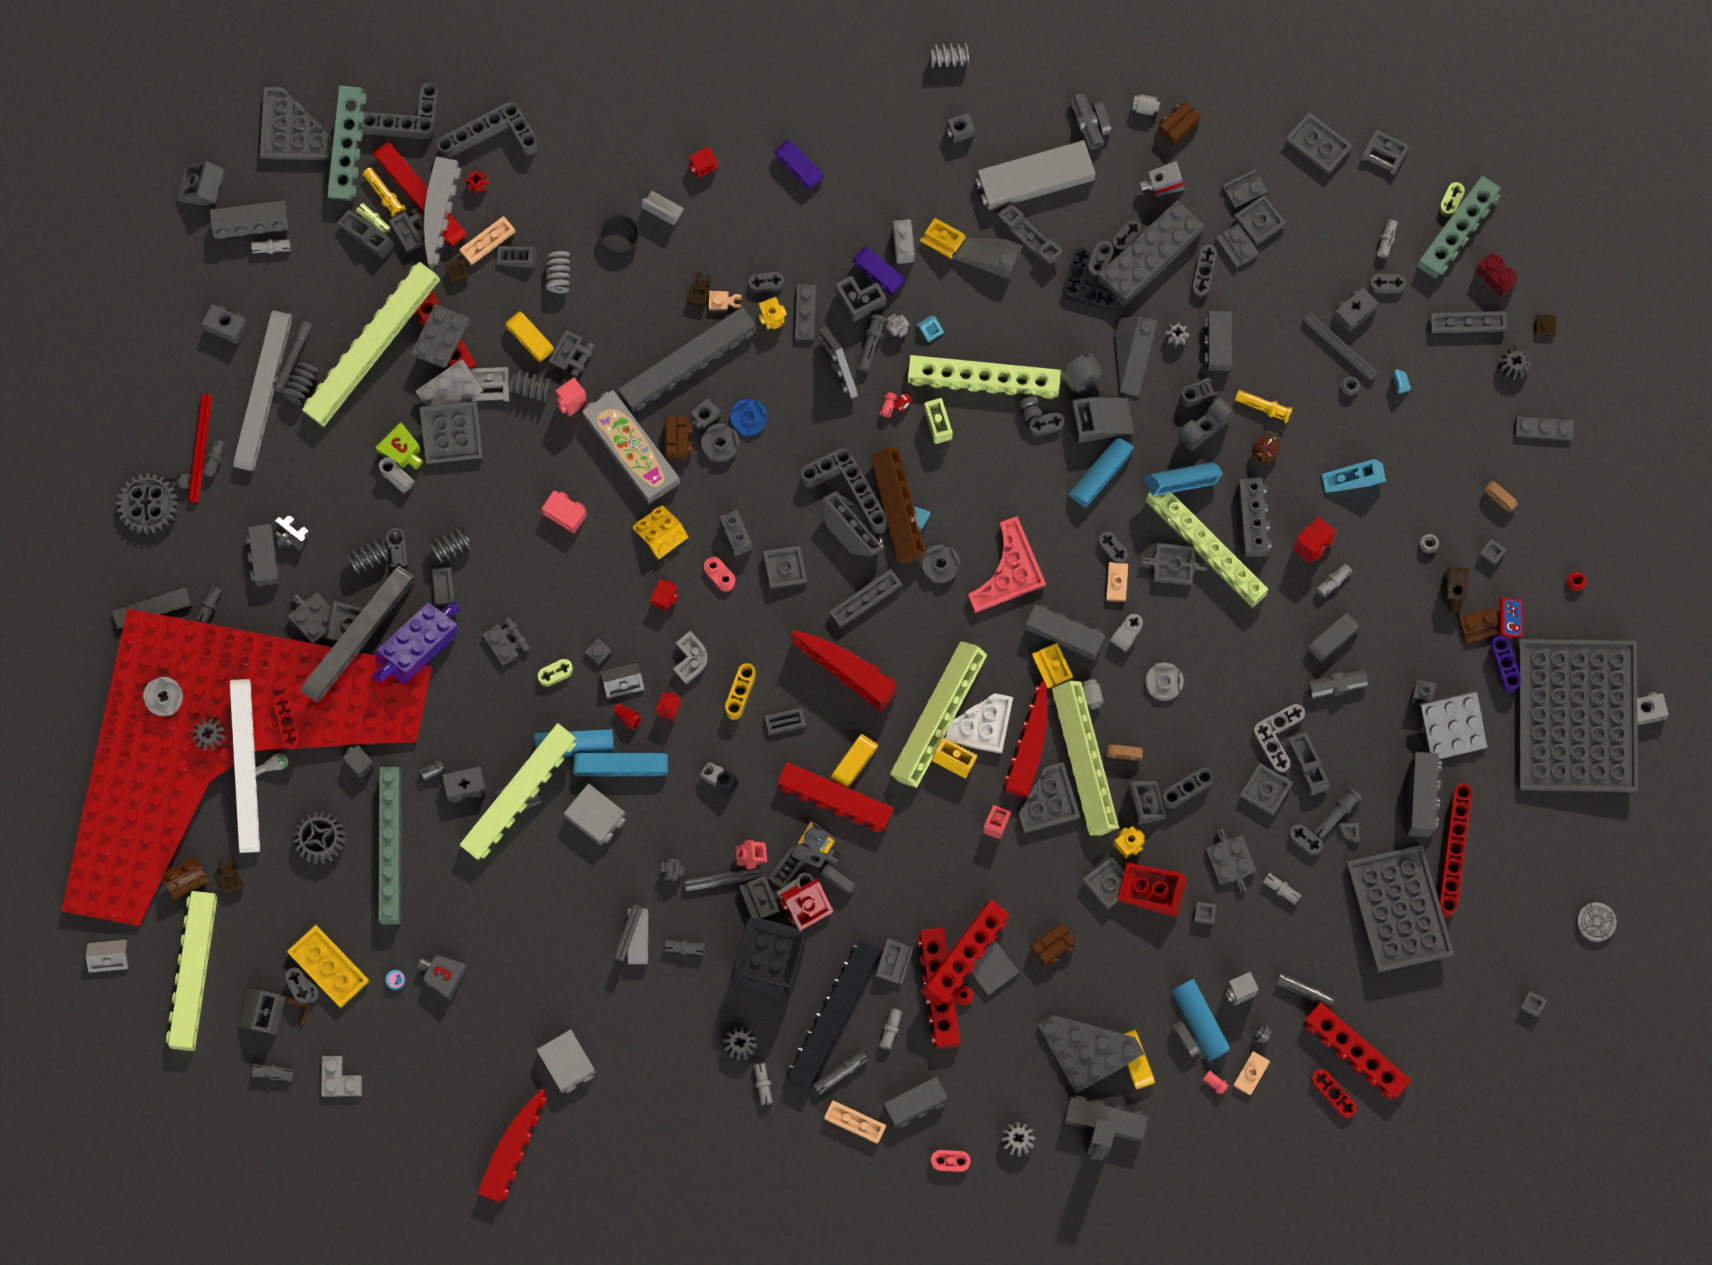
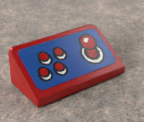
(1511, 618)

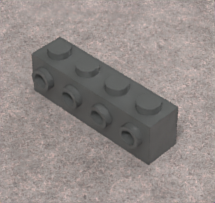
(249, 219)
(1253, 517)
(1065, 632)
(1085, 1114)

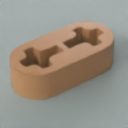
(1502, 497)
(1124, 752)

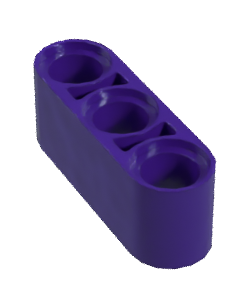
(798, 164)
(878, 270)
(1502, 672)

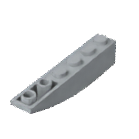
(438, 205)

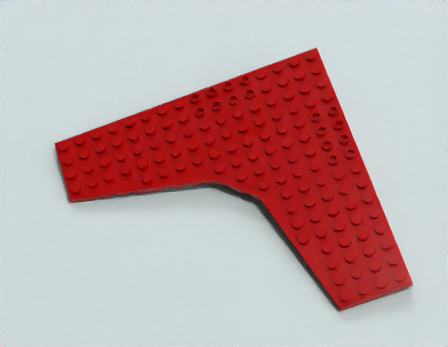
(154, 775)

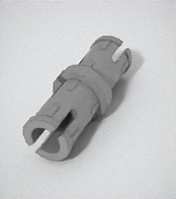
(1387, 238)
(271, 246)
(1334, 580)
(1282, 888)
(890, 1029)
(763, 1084)

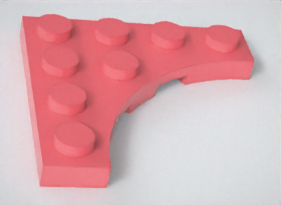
(1016, 573)

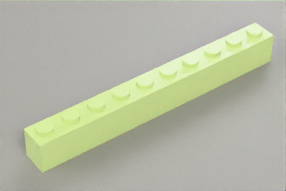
(370, 344)

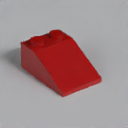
(1153, 889)

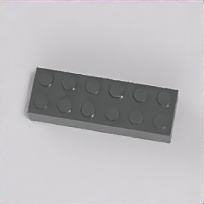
(1150, 253)

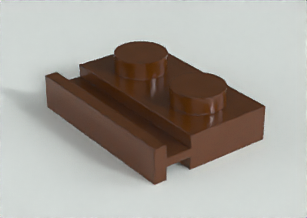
(1480, 625)

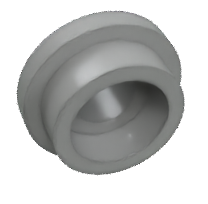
(1429, 538)

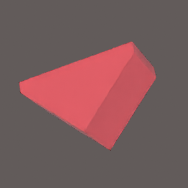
(996, 822)

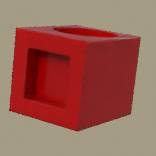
(702, 162)

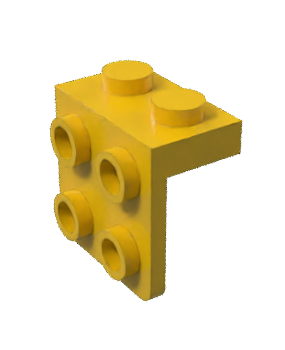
(660, 531)

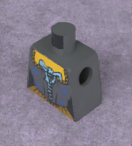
(816, 847)

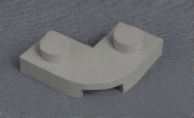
(695, 660)

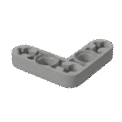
(1272, 730)

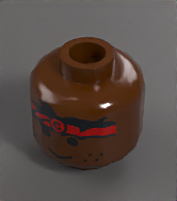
(1266, 449)

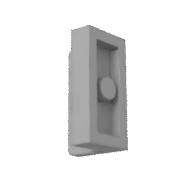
(662, 208)
(107, 956)

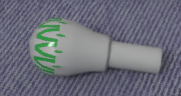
(276, 762)

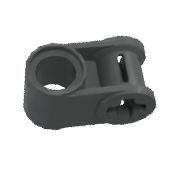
(1201, 392)

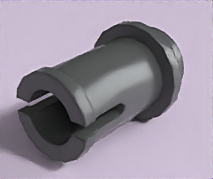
(432, 770)

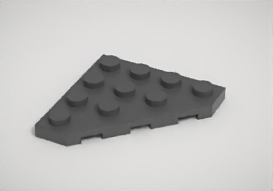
(290, 130)
(1087, 1050)

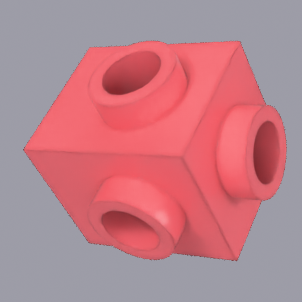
(751, 854)

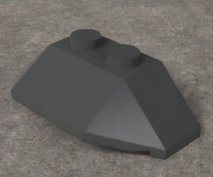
(850, 526)

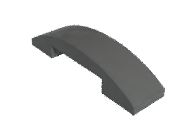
(1029, 235)

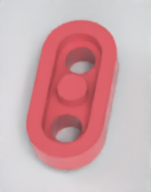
(719, 573)
(950, 1160)

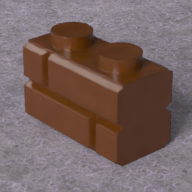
(1179, 122)
(677, 437)
(185, 877)
(1053, 945)

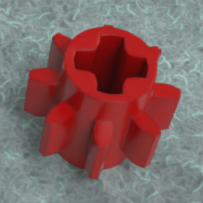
(472, 181)

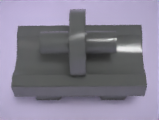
(288, 535)

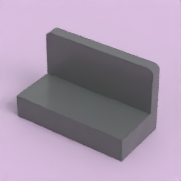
(622, 680)

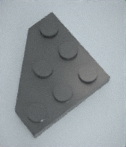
(838, 361)
(1049, 801)

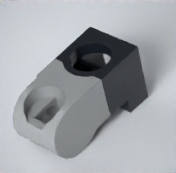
(719, 778)

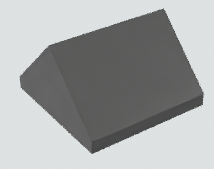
(1146, 801)

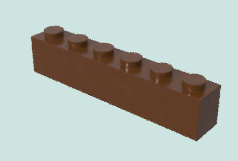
(898, 505)

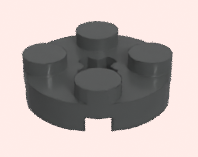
(726, 434)
(938, 574)

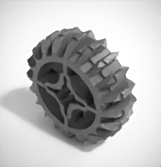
(313, 841)

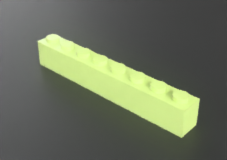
(938, 714)
(1085, 758)
(518, 791)
(192, 972)

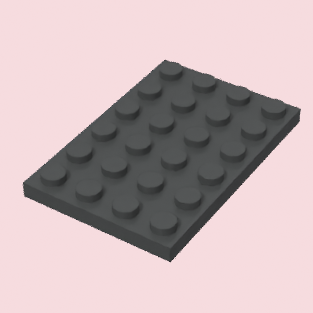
(1400, 908)

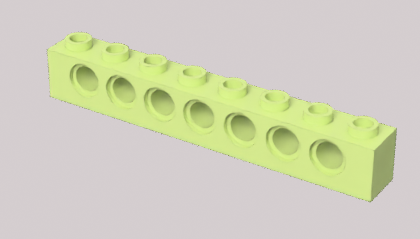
(994, 371)
(1209, 547)

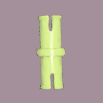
(373, 218)

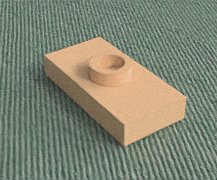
(1117, 582)
(1251, 1073)

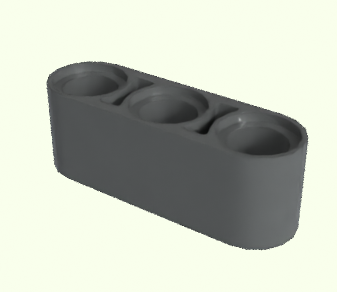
(1333, 637)
(1193, 780)

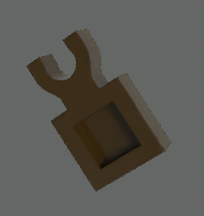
(699, 293)
(230, 878)

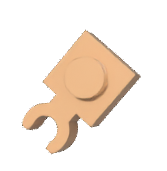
(720, 301)

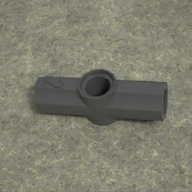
(1086, 121)
(1338, 684)

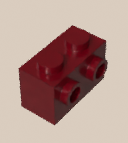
(1496, 274)

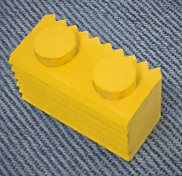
(954, 758)

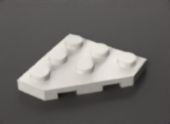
(983, 725)

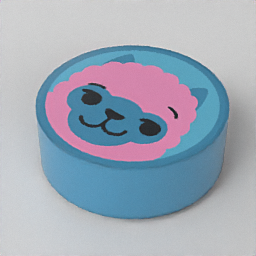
(395, 979)

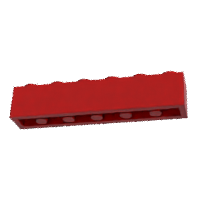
(834, 797)

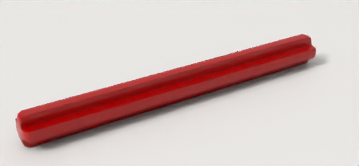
(200, 446)

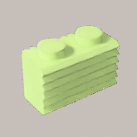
(938, 421)

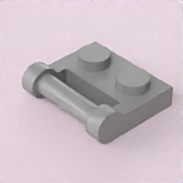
(492, 378)

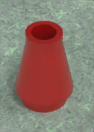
(629, 717)

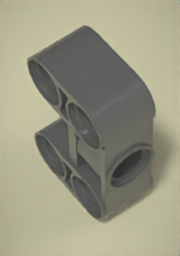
(1216, 418)

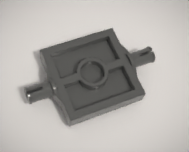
(1174, 564)
(311, 617)
(1231, 860)

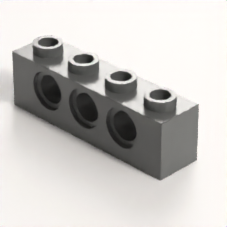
(1101, 1139)

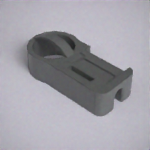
(398, 551)

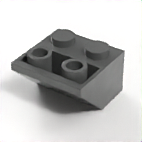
(262, 1011)

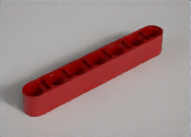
(414, 187)
(1455, 840)

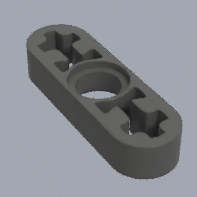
(1196, 283)

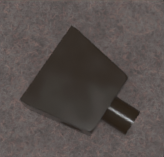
(1456, 579)

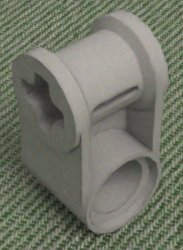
(1126, 634)

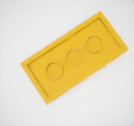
(328, 966)

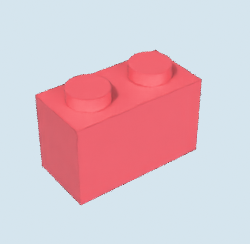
(570, 397)
(564, 511)

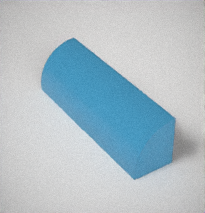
(1101, 472)
(1183, 479)
(587, 741)
(1200, 1020)

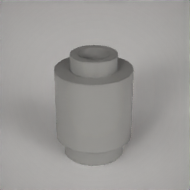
(1145, 104)
(1092, 694)

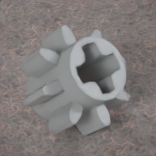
(897, 325)
(1172, 336)

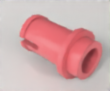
(888, 405)
(1215, 1082)

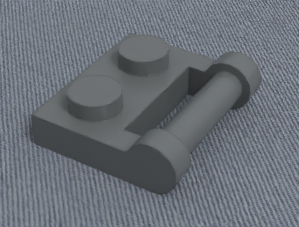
(1388, 147)

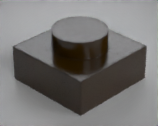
(457, 271)
(1545, 325)

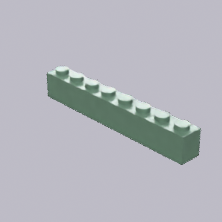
(390, 846)

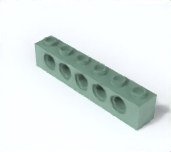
(346, 95)
(1483, 189)

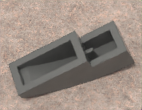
(366, 234)
(1309, 763)

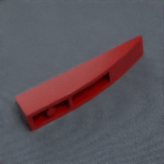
(1029, 748)
(510, 1151)

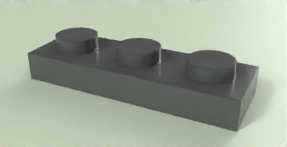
(805, 312)
(1544, 428)

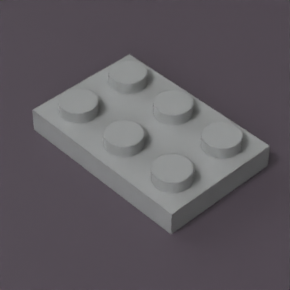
(451, 386)

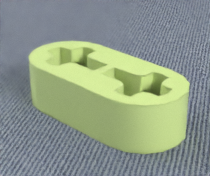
(1455, 201)
(553, 668)

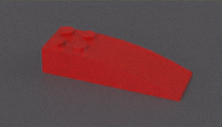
(849, 669)

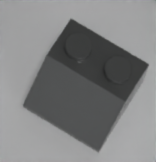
(200, 183)

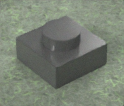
(1493, 552)
(598, 651)
(1205, 913)
(1533, 1004)

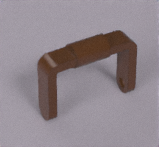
(291, 1000)

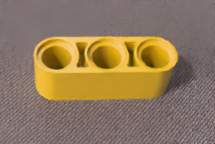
(529, 336)
(740, 700)
(854, 761)
(1139, 1069)

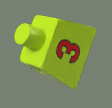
(400, 447)

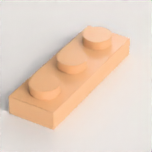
(487, 240)
(855, 1122)

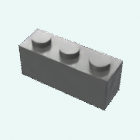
(1218, 340)
(263, 555)
(916, 1102)

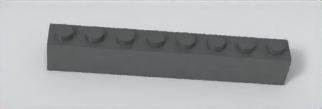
(687, 360)

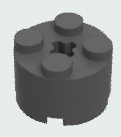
(1083, 373)

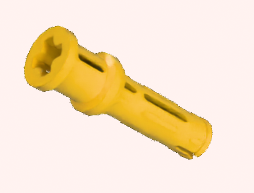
(388, 199)
(1271, 408)

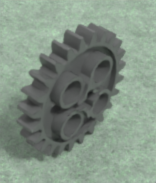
(164, 503)

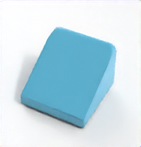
(930, 328)
(1401, 381)
(922, 517)

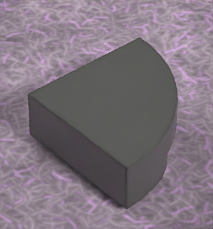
(1350, 831)

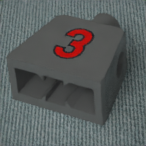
(442, 974)

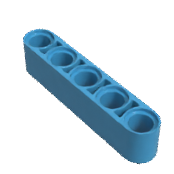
(620, 764)

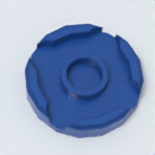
(748, 417)

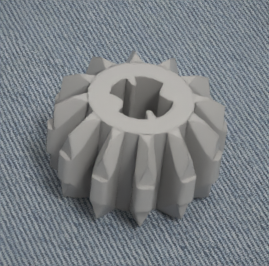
(1017, 1145)

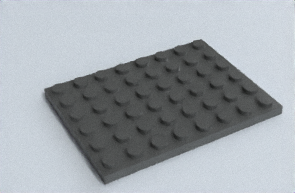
(1578, 715)

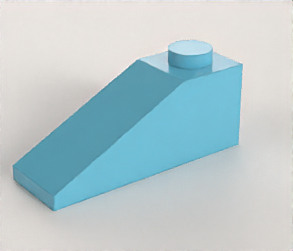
(1354, 476)

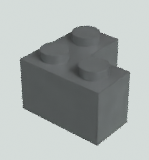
(858, 302)

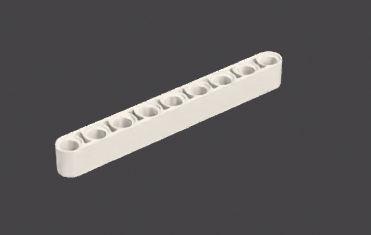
(244, 766)

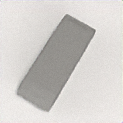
(639, 944)

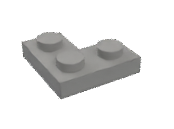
(334, 1082)

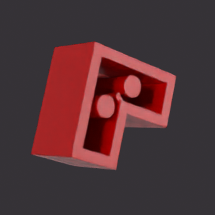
(1314, 540)

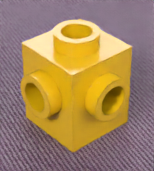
(771, 313)
(1128, 848)

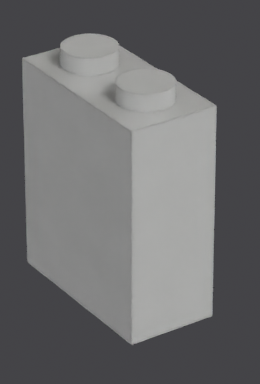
(595, 815)
(566, 1061)

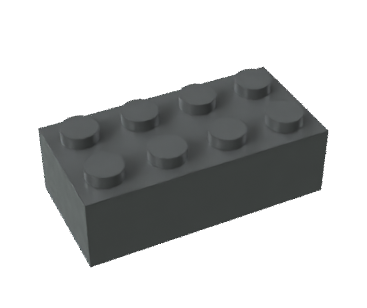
(1423, 794)

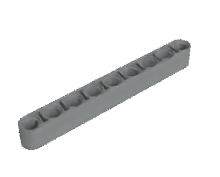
(262, 390)

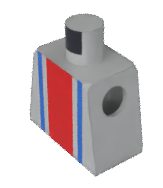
(1164, 180)

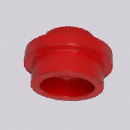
(1580, 577)
(963, 1001)

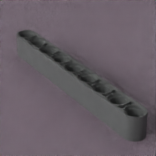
(357, 634)

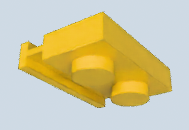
(942, 238)
(1052, 666)

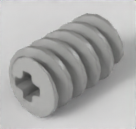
(949, 55)
(555, 272)

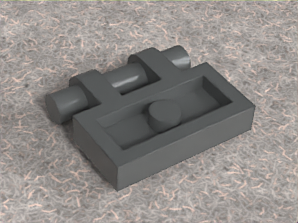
(406, 231)
(566, 350)
(501, 645)

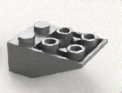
(1101, 418)

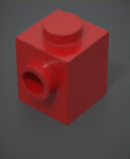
(664, 595)
(668, 706)

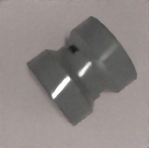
(1030, 408)

